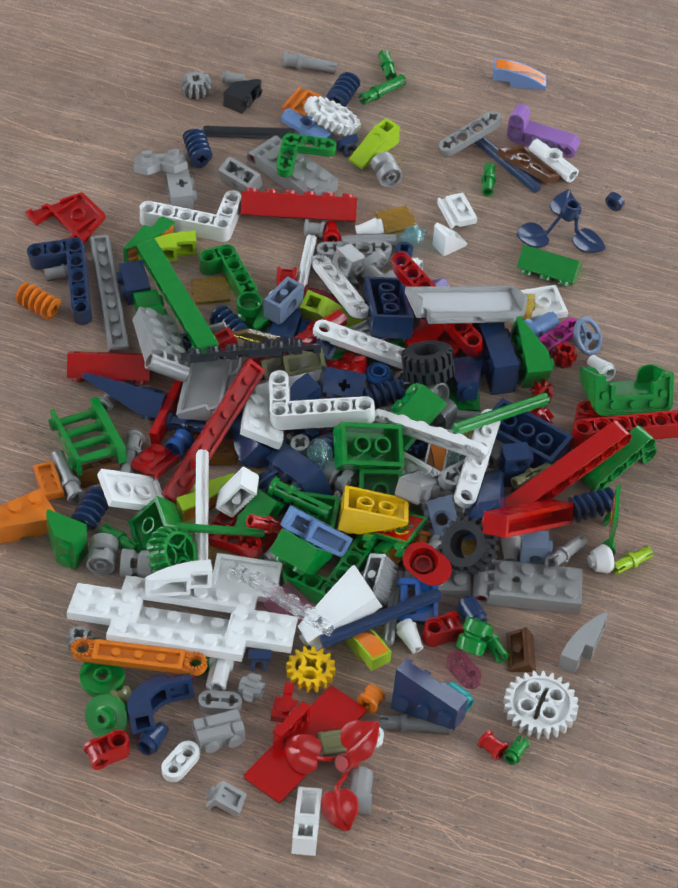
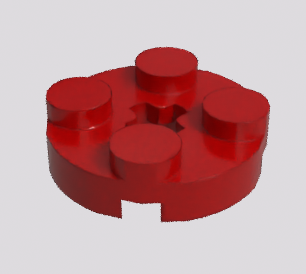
(349, 362)

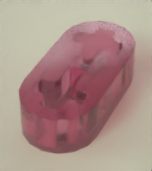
(460, 671)

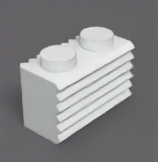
(237, 492)

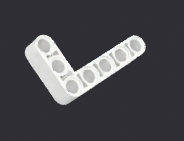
(207, 225)
(314, 413)

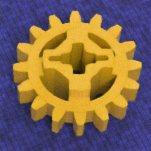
(310, 669)

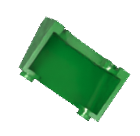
(647, 394)

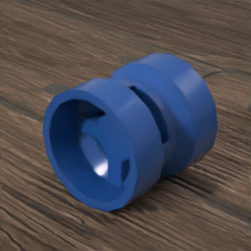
(180, 442)

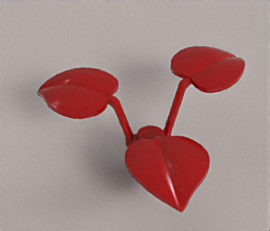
(304, 751)

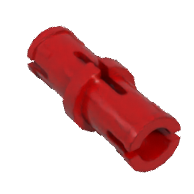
(266, 523)

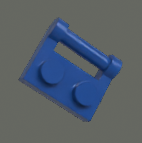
(424, 613)

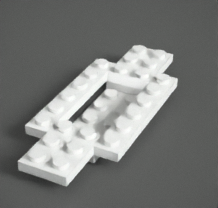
(208, 635)

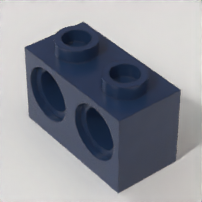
(514, 460)

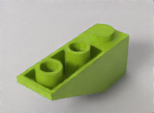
(380, 139)
(318, 306)

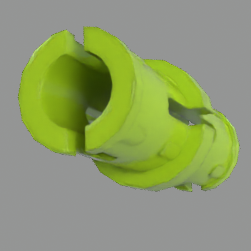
(632, 559)

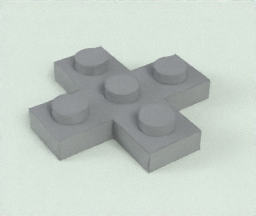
(150, 163)

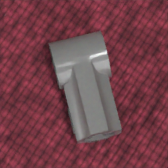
(361, 787)

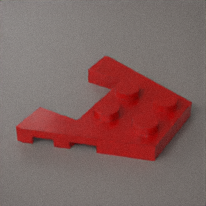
(74, 212)

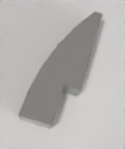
(582, 643)

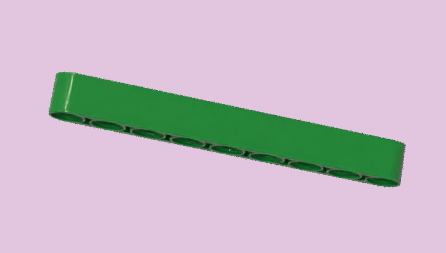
(176, 295)

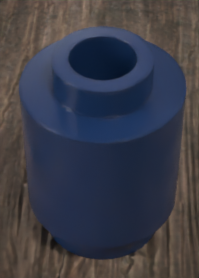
(471, 607)

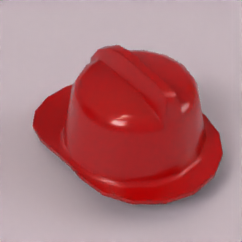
(427, 563)

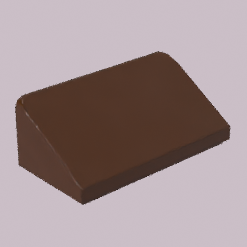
(89, 471)
(521, 651)

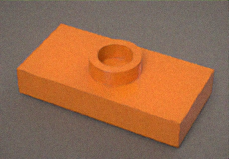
(48, 480)

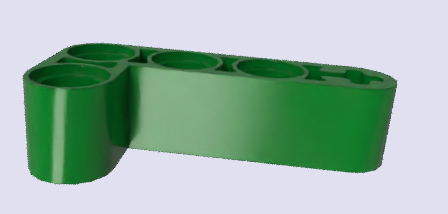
(226, 260)
(641, 447)

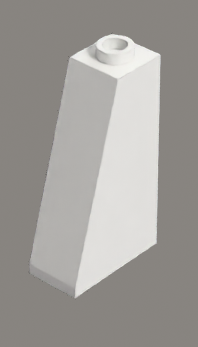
(343, 604)

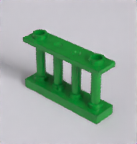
(103, 424)

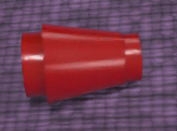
(331, 232)

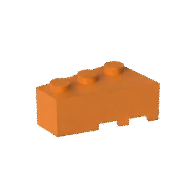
(24, 517)

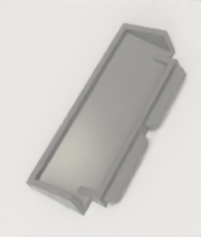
(467, 303)
(207, 384)

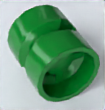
(248, 307)
(474, 636)

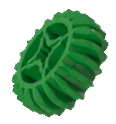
(170, 547)

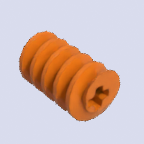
(37, 300)

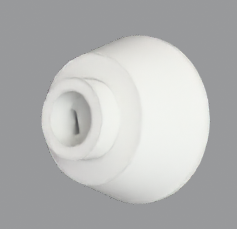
(601, 559)

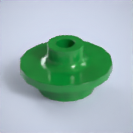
(113, 710)

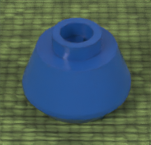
(378, 373)

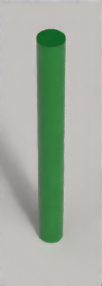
(224, 530)

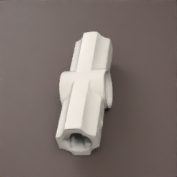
(554, 159)

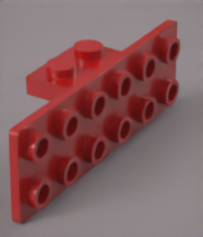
(329, 712)

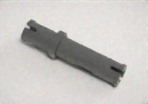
(406, 723)

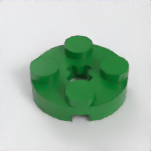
(93, 686)

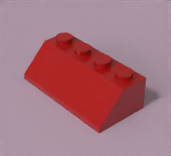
(109, 364)

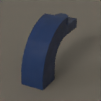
(305, 389)
(154, 694)

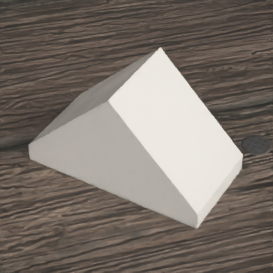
(447, 240)

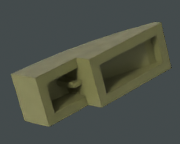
(293, 364)

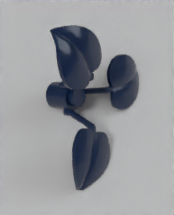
(568, 209)

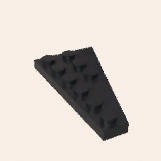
(250, 349)

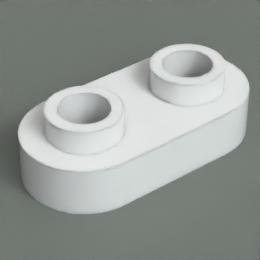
(178, 762)

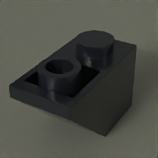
(242, 94)

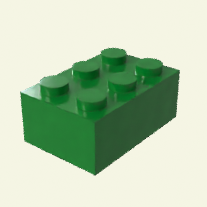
(368, 446)

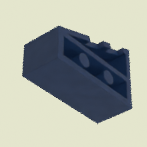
(298, 470)
(427, 698)

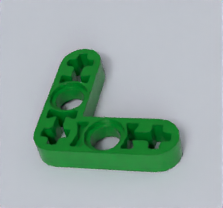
(294, 148)

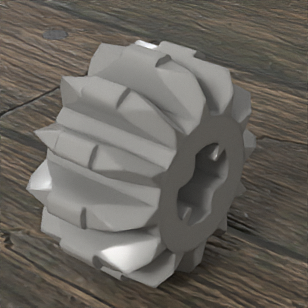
(196, 85)

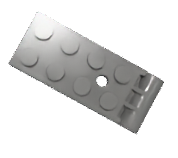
(306, 173)
(160, 343)
(529, 586)

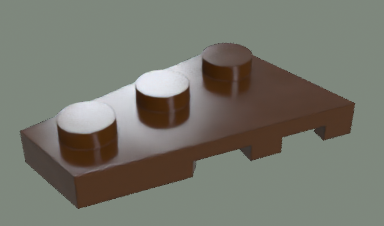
(530, 163)

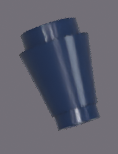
(152, 739)

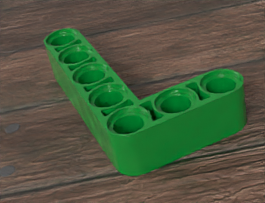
(317, 586)

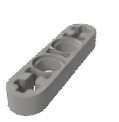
(456, 145)
(369, 245)

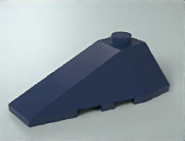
(140, 399)
(249, 450)
(489, 496)

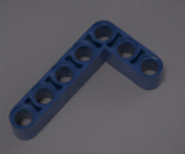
(69, 252)

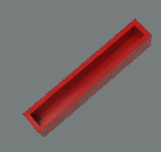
(299, 205)
(527, 518)

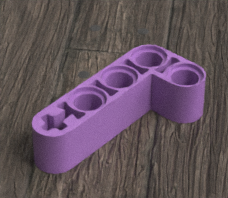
(525, 132)

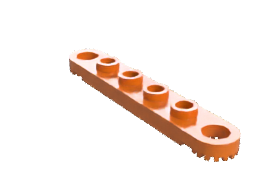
(139, 656)

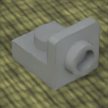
(226, 798)

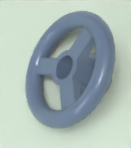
(584, 336)

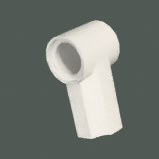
(218, 673)

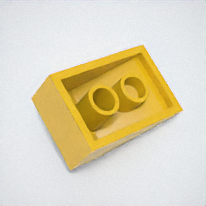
(370, 511)

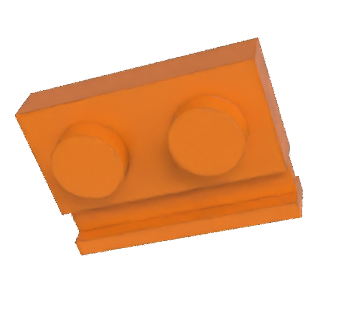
(298, 100)

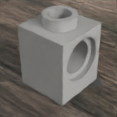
(348, 260)

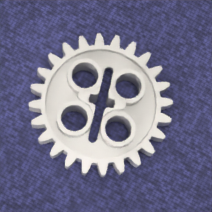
(332, 115)
(561, 711)

